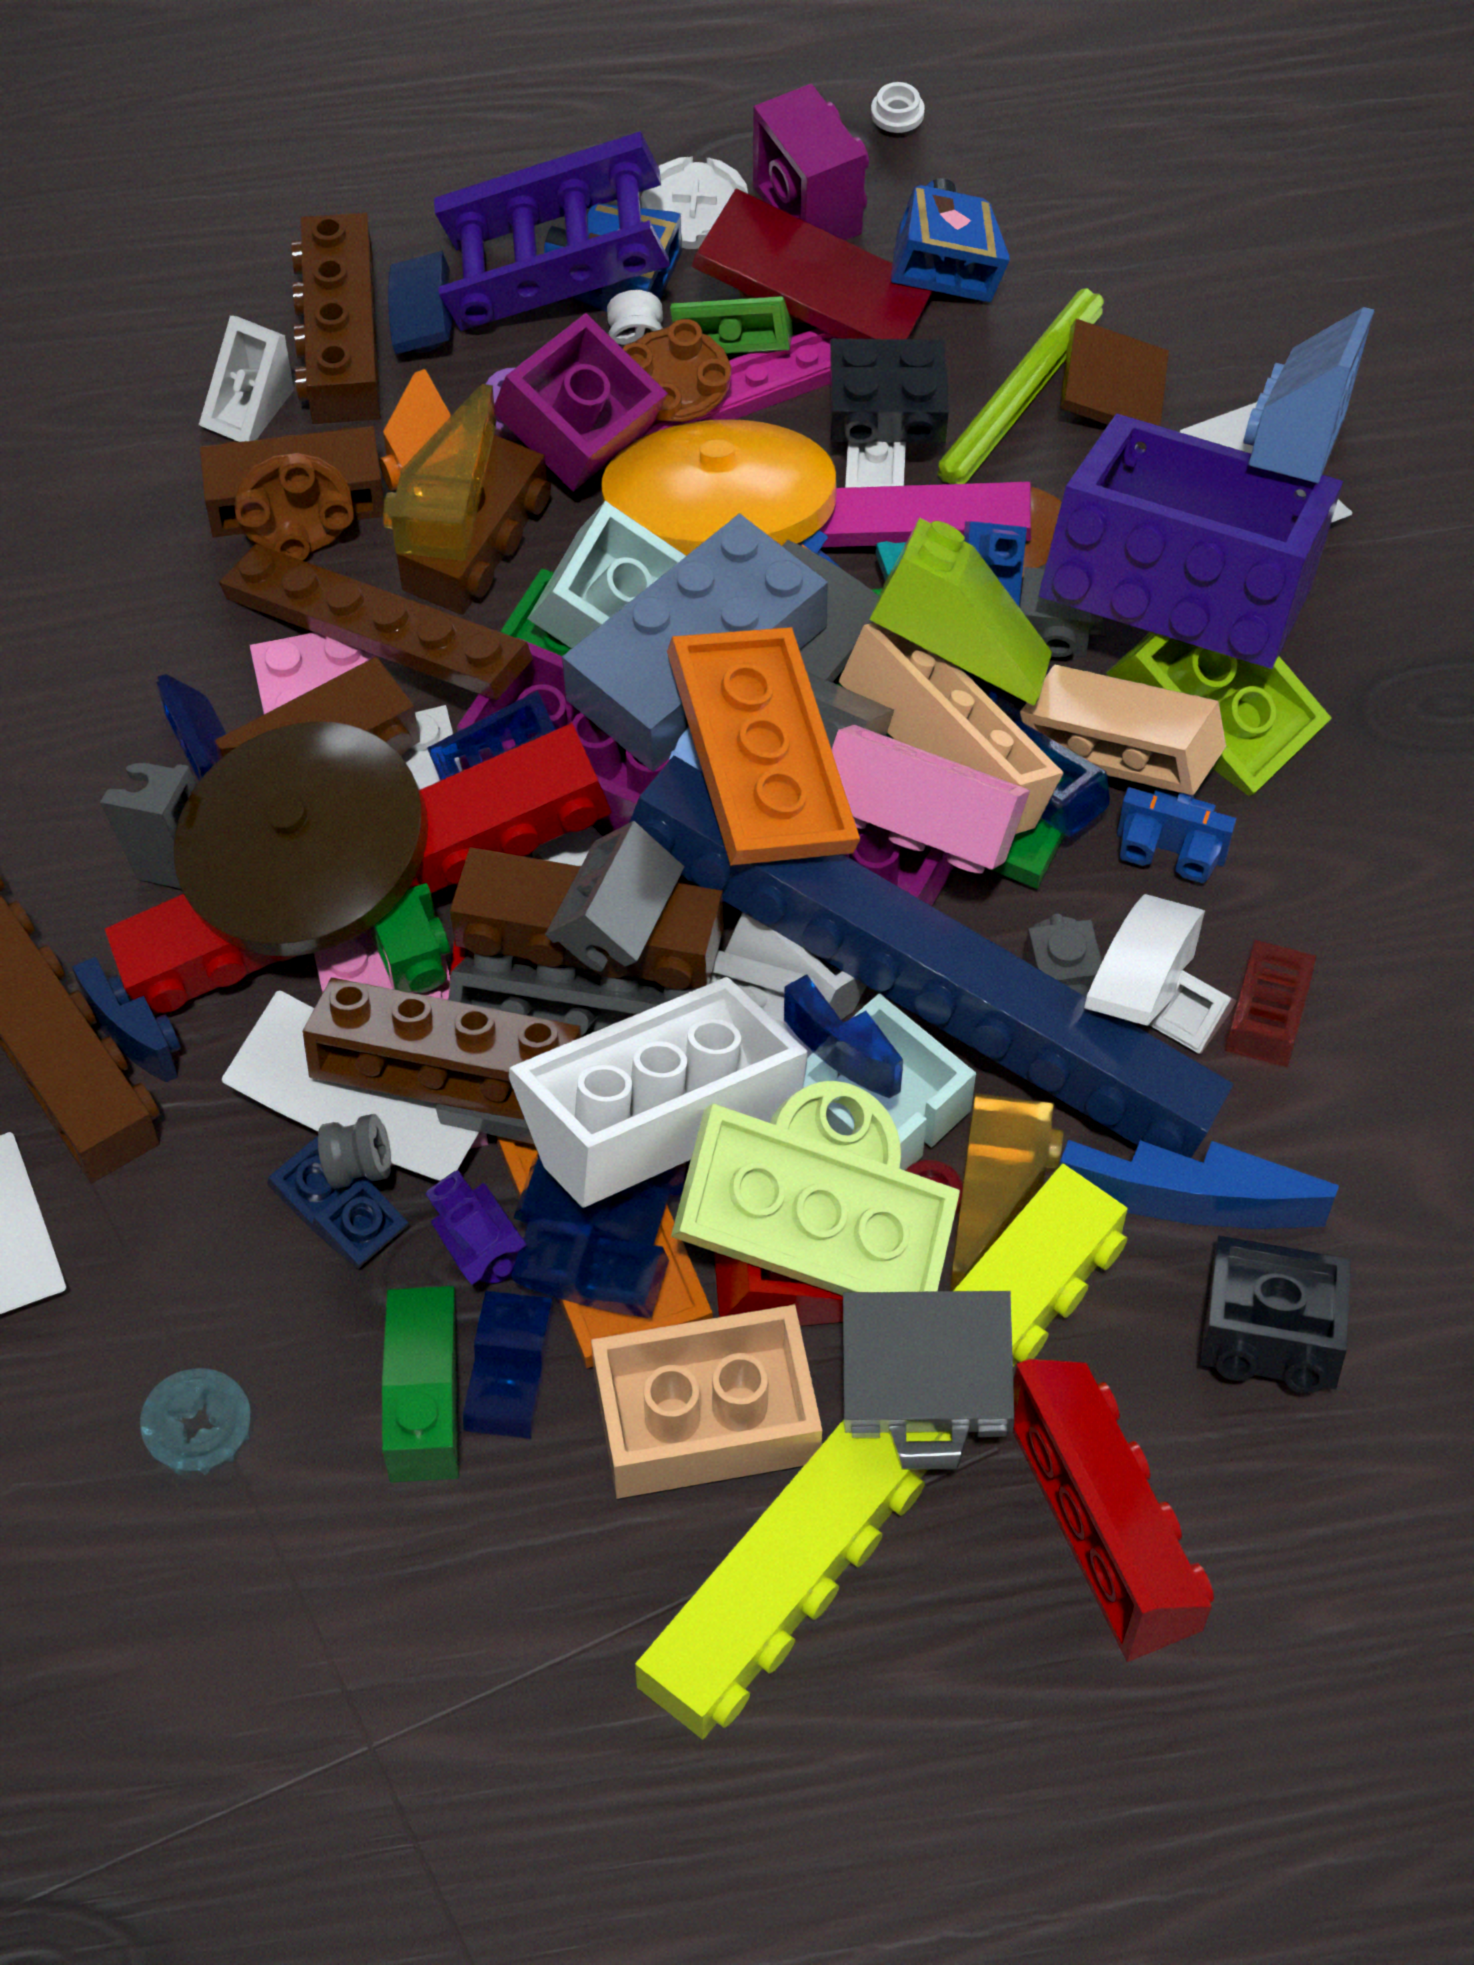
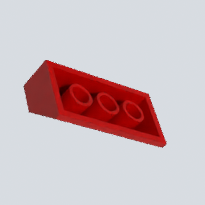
(1107, 1507)

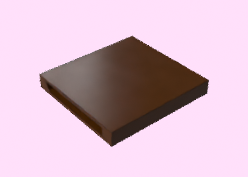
(1113, 375)

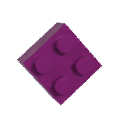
(809, 162)
(579, 401)

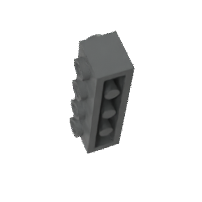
(553, 992)

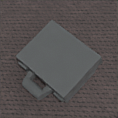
(928, 1368)

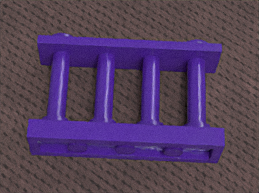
(539, 195)

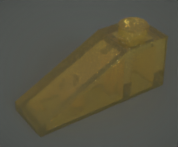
(443, 484)
(1003, 1171)

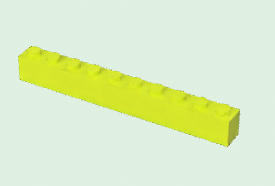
(852, 1485)

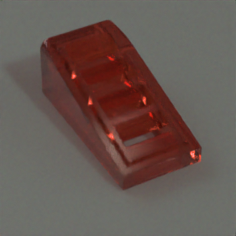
(1262, 1039)

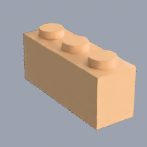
(1130, 727)

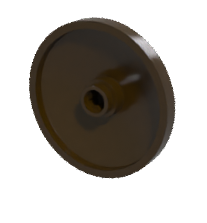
(301, 838)

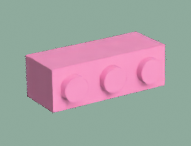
(928, 799)

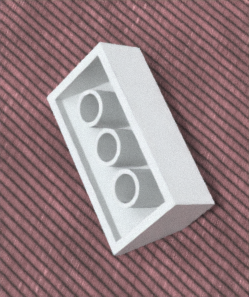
(637, 1090)

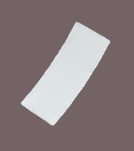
(275, 1073)

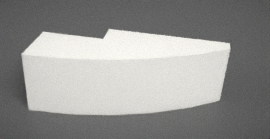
(1146, 960)

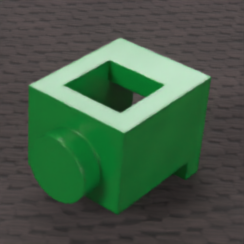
(412, 943)

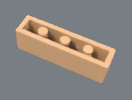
(948, 715)

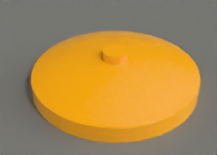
(706, 472)

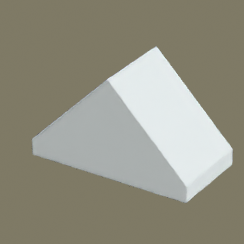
(248, 381)

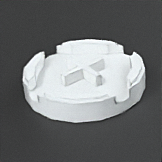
(696, 192)

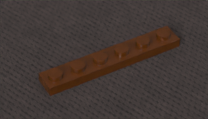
(377, 621)

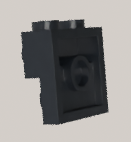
(888, 390)
(1277, 1314)

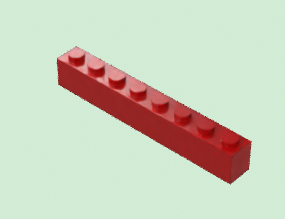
(494, 806)

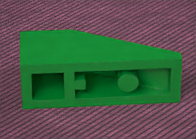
(420, 1385)

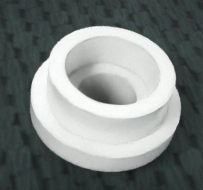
(897, 108)

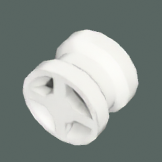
(633, 315)

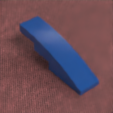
(1221, 1191)

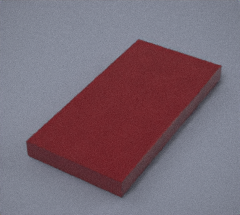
(815, 272)

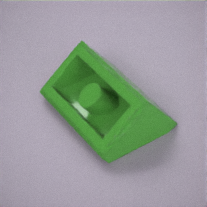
(741, 323)

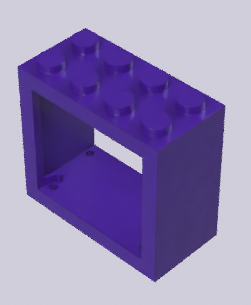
(1188, 541)

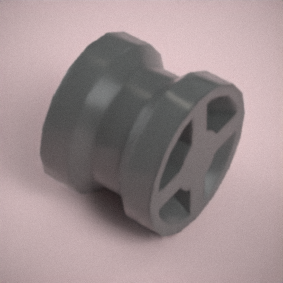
(354, 1151)

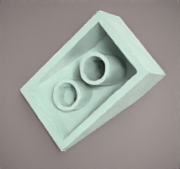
(600, 574)

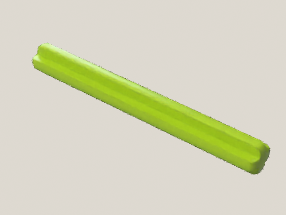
(1017, 391)

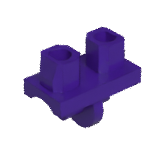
(475, 1229)

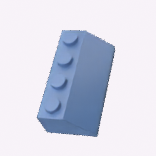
(1308, 400)

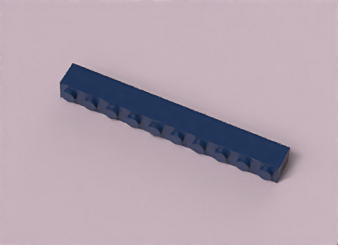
(945, 975)

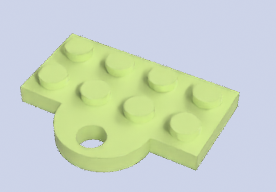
(816, 1199)

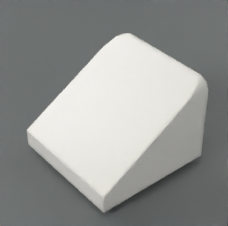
(1193, 1013)

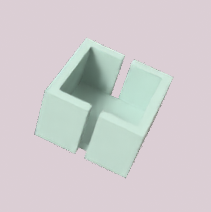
(933, 1086)

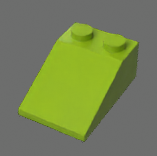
(959, 610)
(1262, 709)

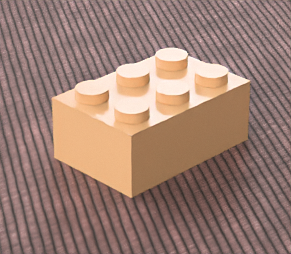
(706, 1401)

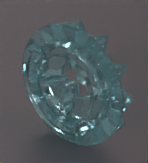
(182, 1397)

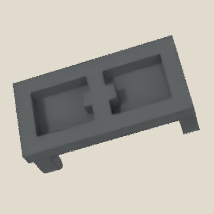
(149, 819)
(616, 897)

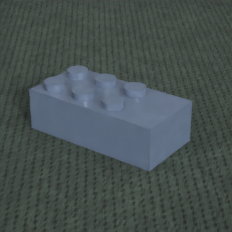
(724, 585)

